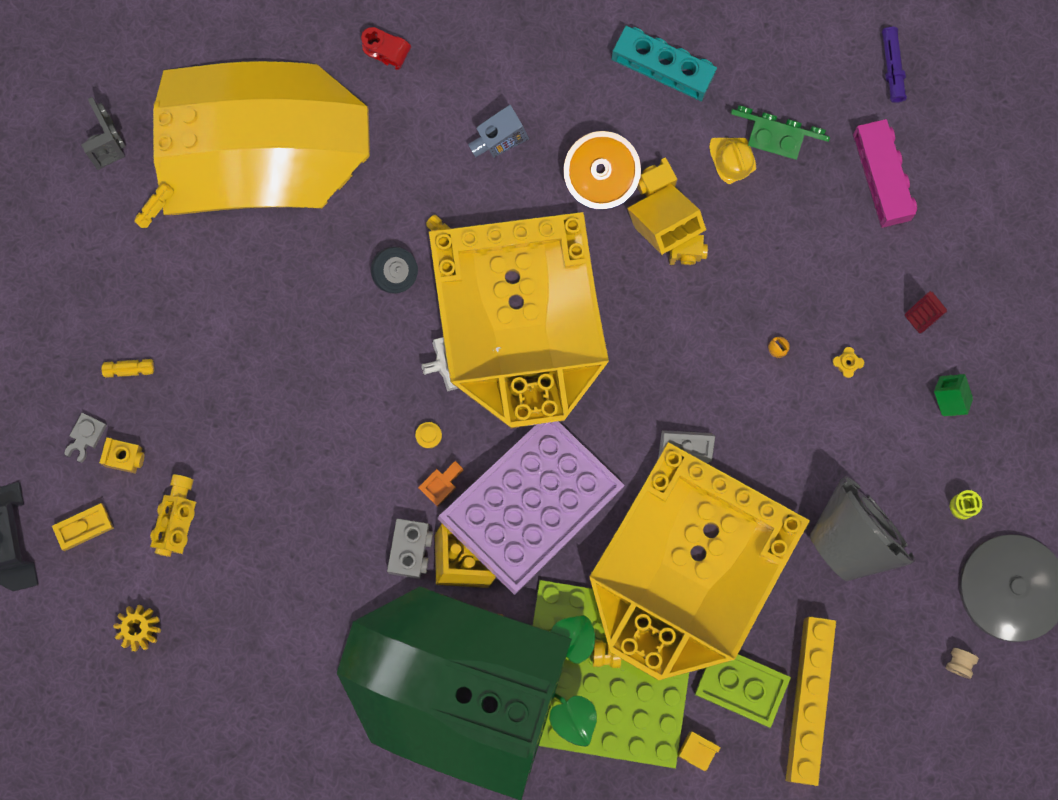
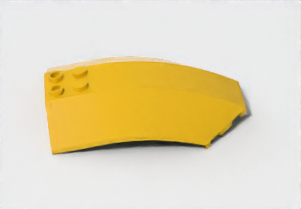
(255, 136)

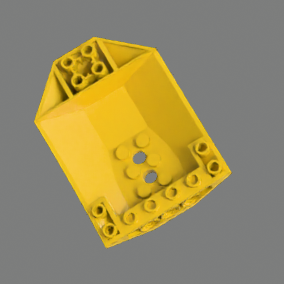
(549, 345)
(681, 612)

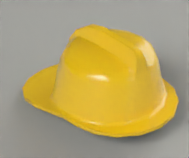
(732, 158)

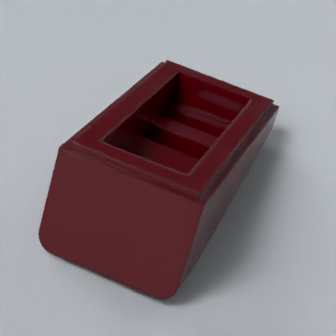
(925, 312)

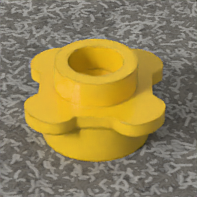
(848, 370)

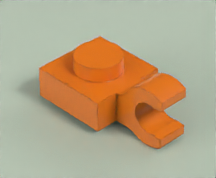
(439, 486)

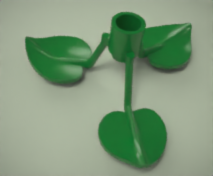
(576, 717)

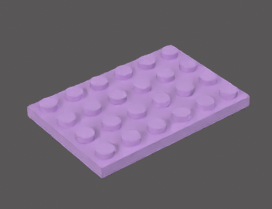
(531, 503)

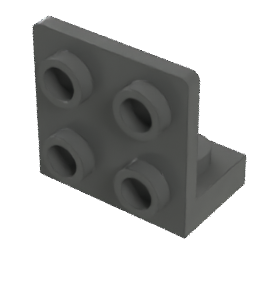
(106, 147)

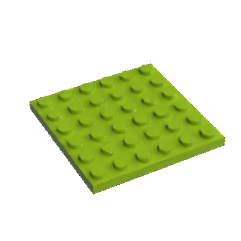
(635, 712)

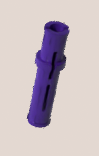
(895, 74)

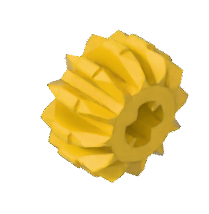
(146, 625)

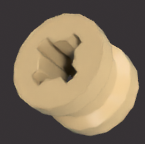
(962, 663)

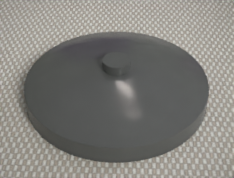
(1011, 588)

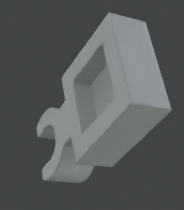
(87, 433)

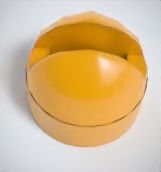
(774, 348)

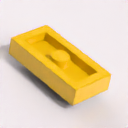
(82, 527)

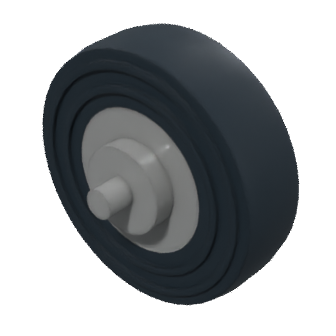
(394, 270)

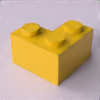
(457, 564)

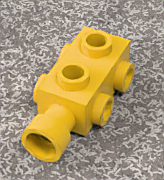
(177, 521)

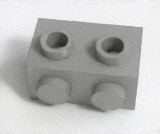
(409, 549)

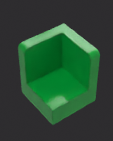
(953, 395)

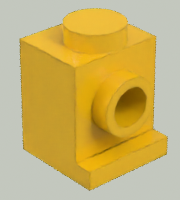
(656, 178)
(689, 251)
(110, 456)

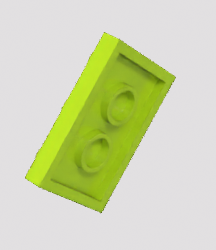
(744, 689)

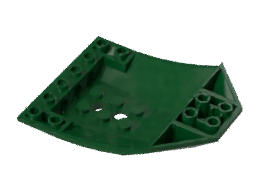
(414, 657)

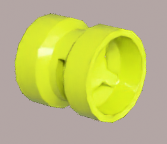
(960, 504)

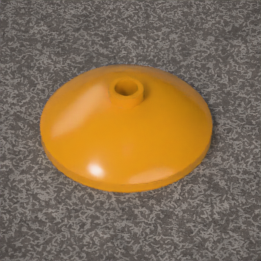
(615, 182)

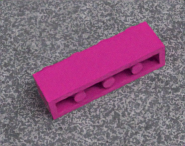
(885, 173)

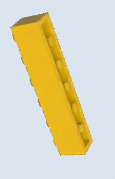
(811, 701)

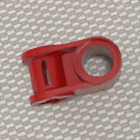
(387, 49)

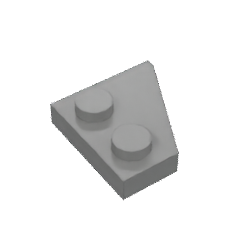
(695, 443)

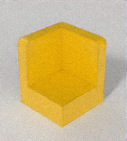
(698, 751)

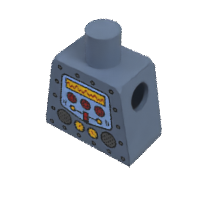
(505, 127)

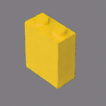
(667, 219)

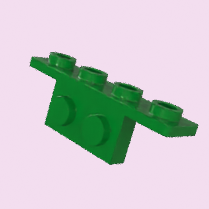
(776, 136)

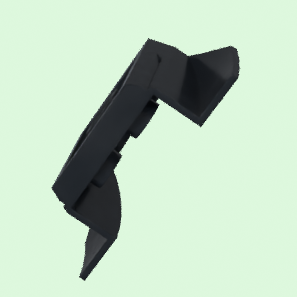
(13, 571)

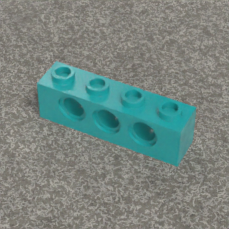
(669, 75)

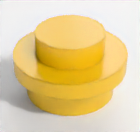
(428, 435)

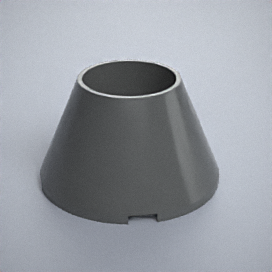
(858, 535)

